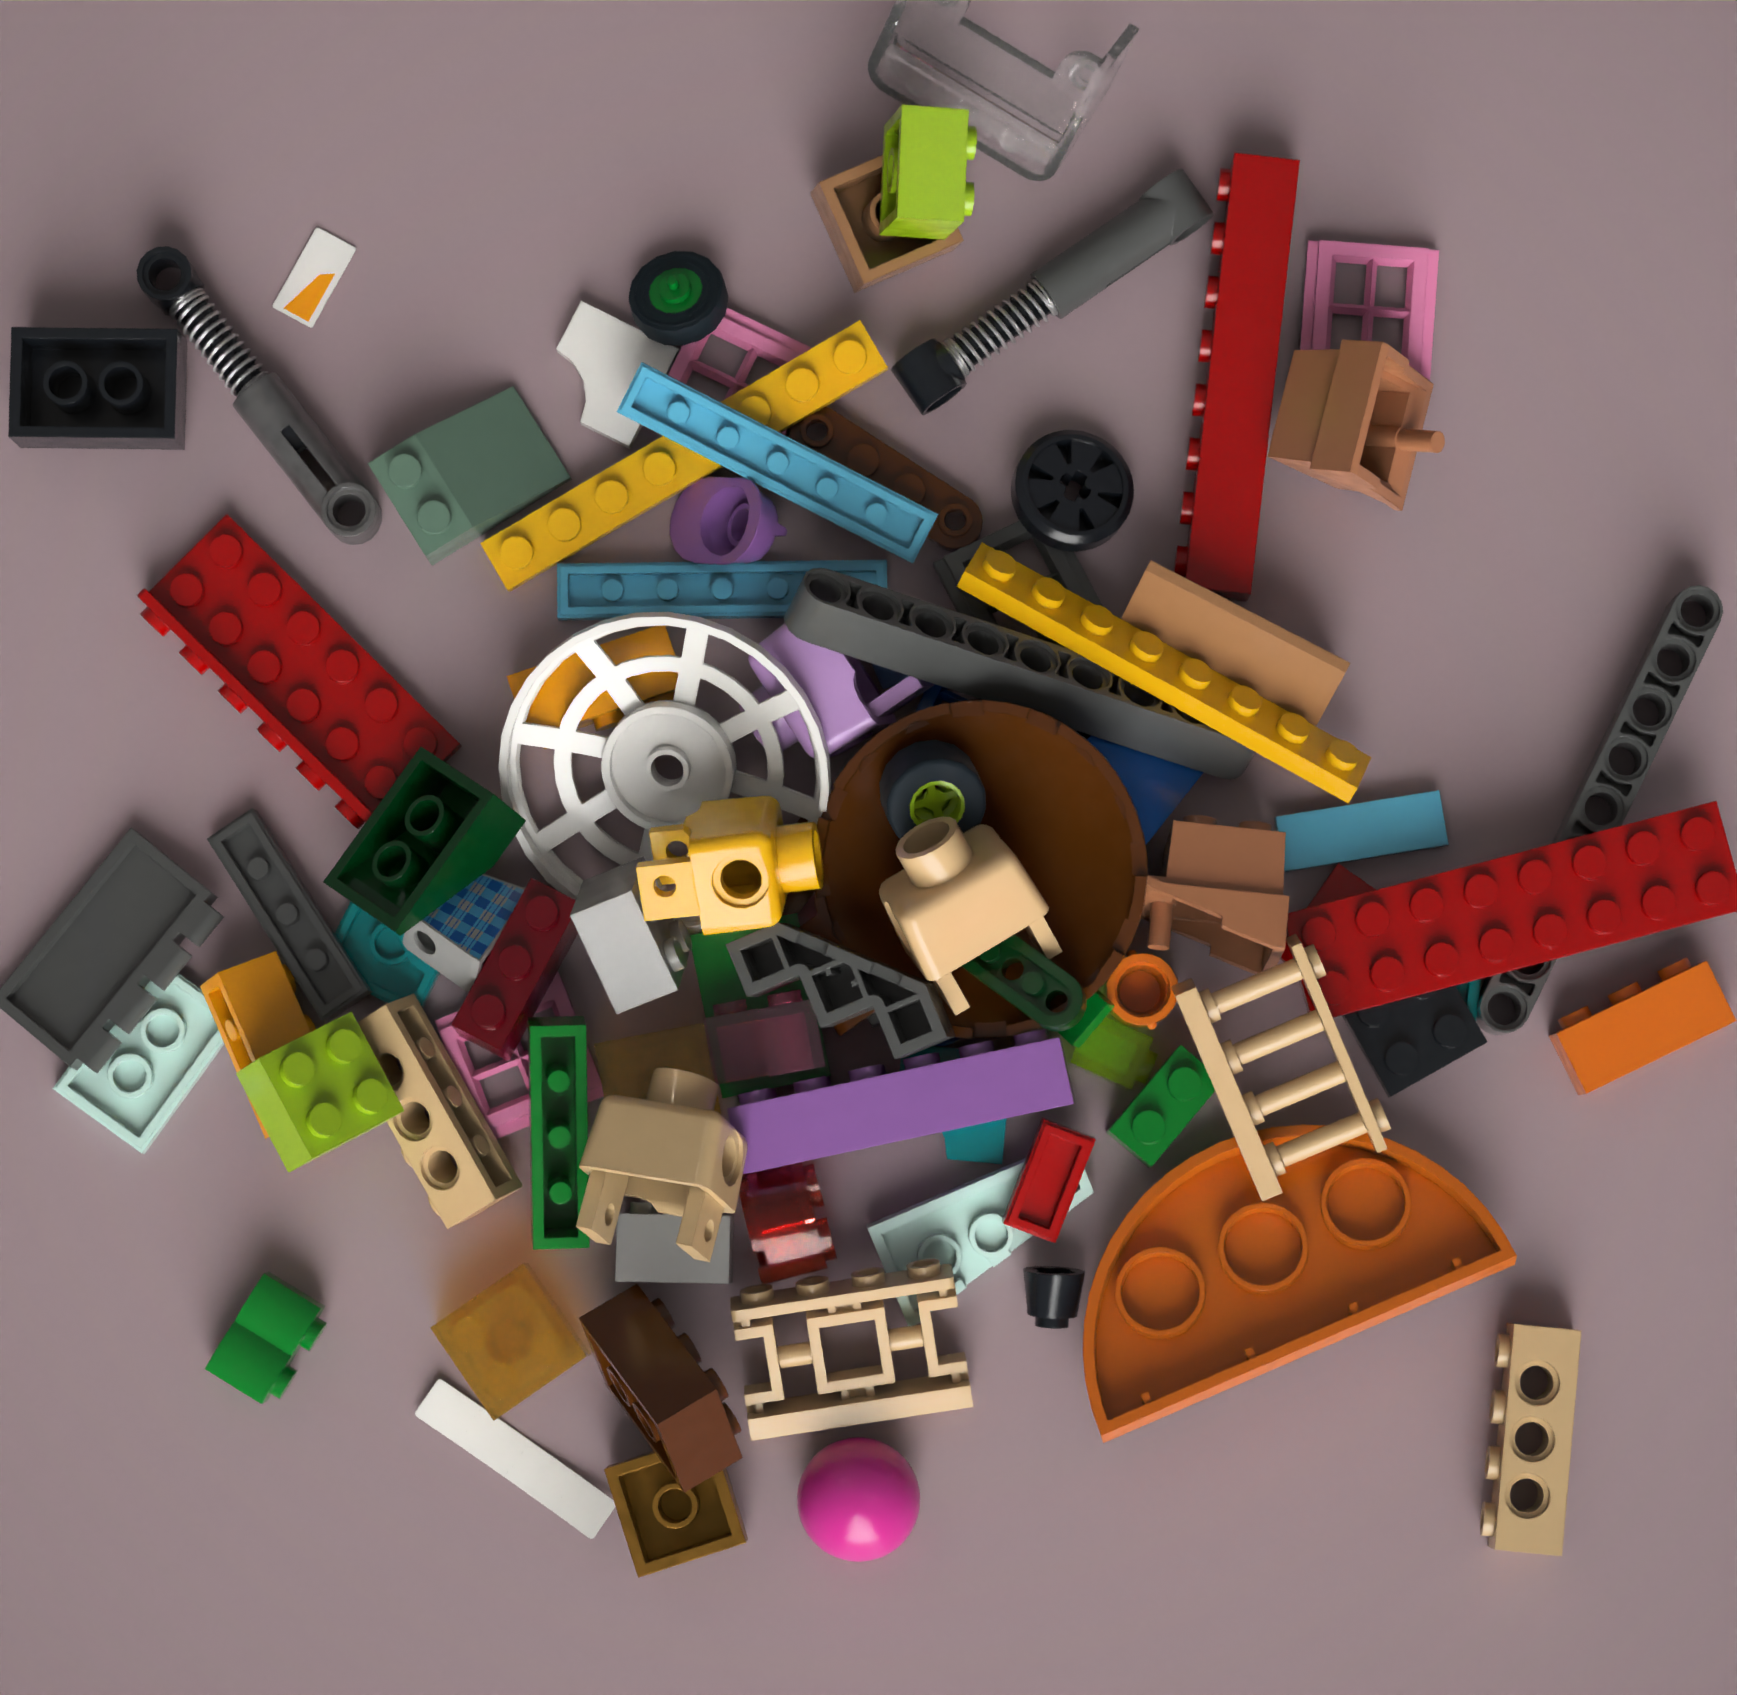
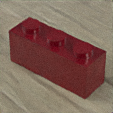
(518, 970)

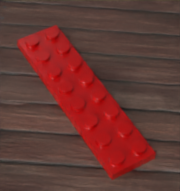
(1520, 909)

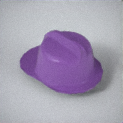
(724, 522)

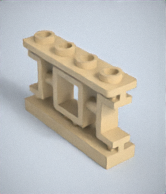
(858, 1393)

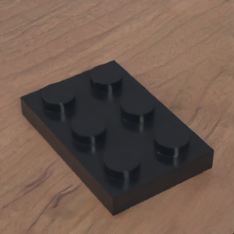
(1414, 1036)

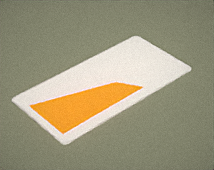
(314, 277)

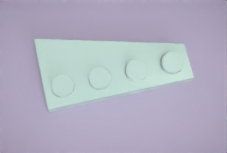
(957, 1229)

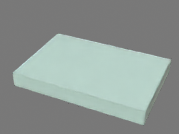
(151, 1067)

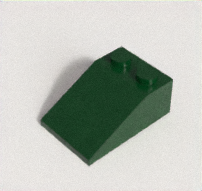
(423, 843)

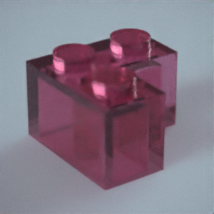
(763, 1039)

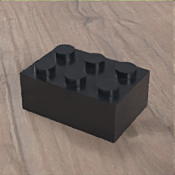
(98, 388)

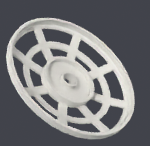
(648, 732)

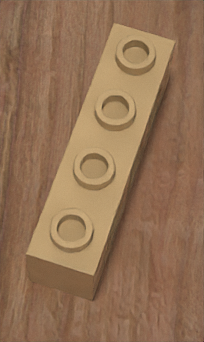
(455, 1121)
(1543, 1524)

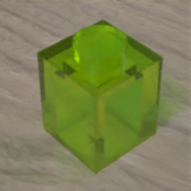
(1116, 1054)

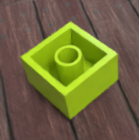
(926, 172)
(319, 1091)

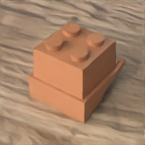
(1355, 419)
(1221, 891)

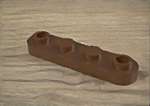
(881, 463)

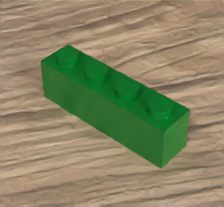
(557, 1129)

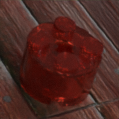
(783, 1222)

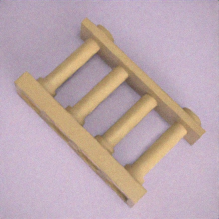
(1247, 1110)

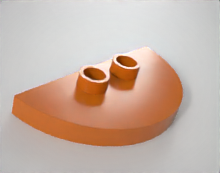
(1228, 1286)

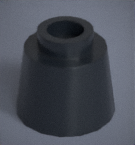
(1053, 1294)

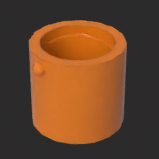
(1141, 990)

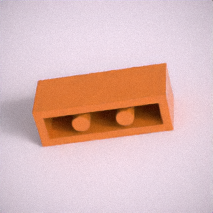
(1641, 1025)

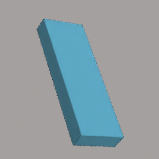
(1363, 831)

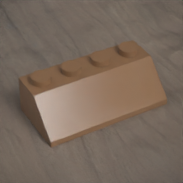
(1236, 642)

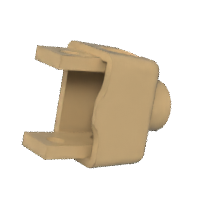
(960, 900)
(666, 1153)

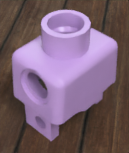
(837, 689)

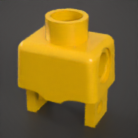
(735, 865)

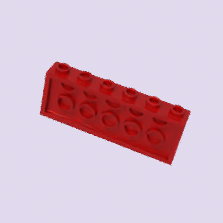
(293, 669)

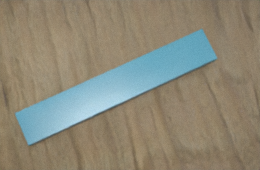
(777, 462)
(692, 588)

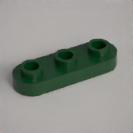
(1035, 987)

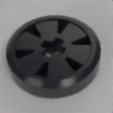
(1040, 497)

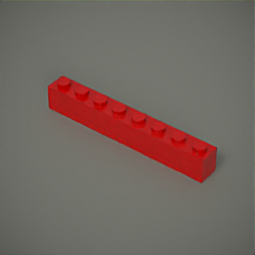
(1239, 375)

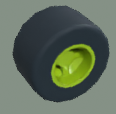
(923, 767)

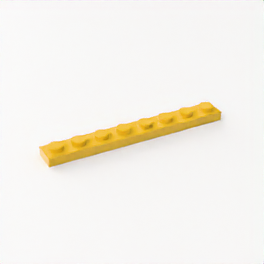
(668, 468)
(1164, 672)

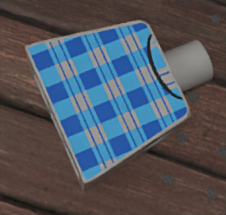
(464, 929)

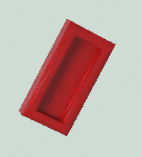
(1048, 1180)

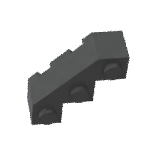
(843, 985)

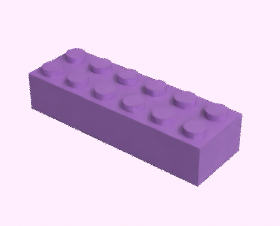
(902, 1104)

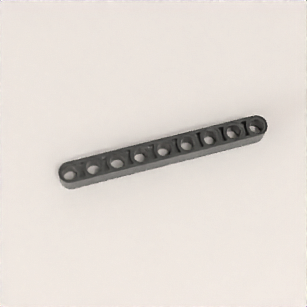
(1001, 667)
(1604, 782)

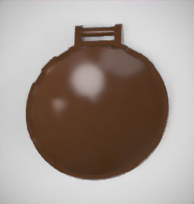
(1050, 804)

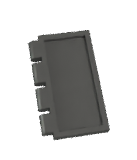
(106, 950)

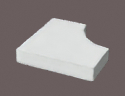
(607, 359)

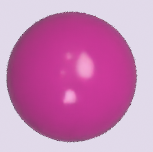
(858, 1499)

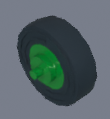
(678, 298)

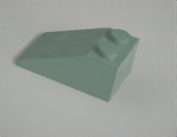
(469, 473)

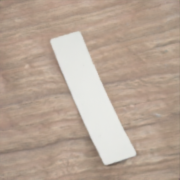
(516, 1458)

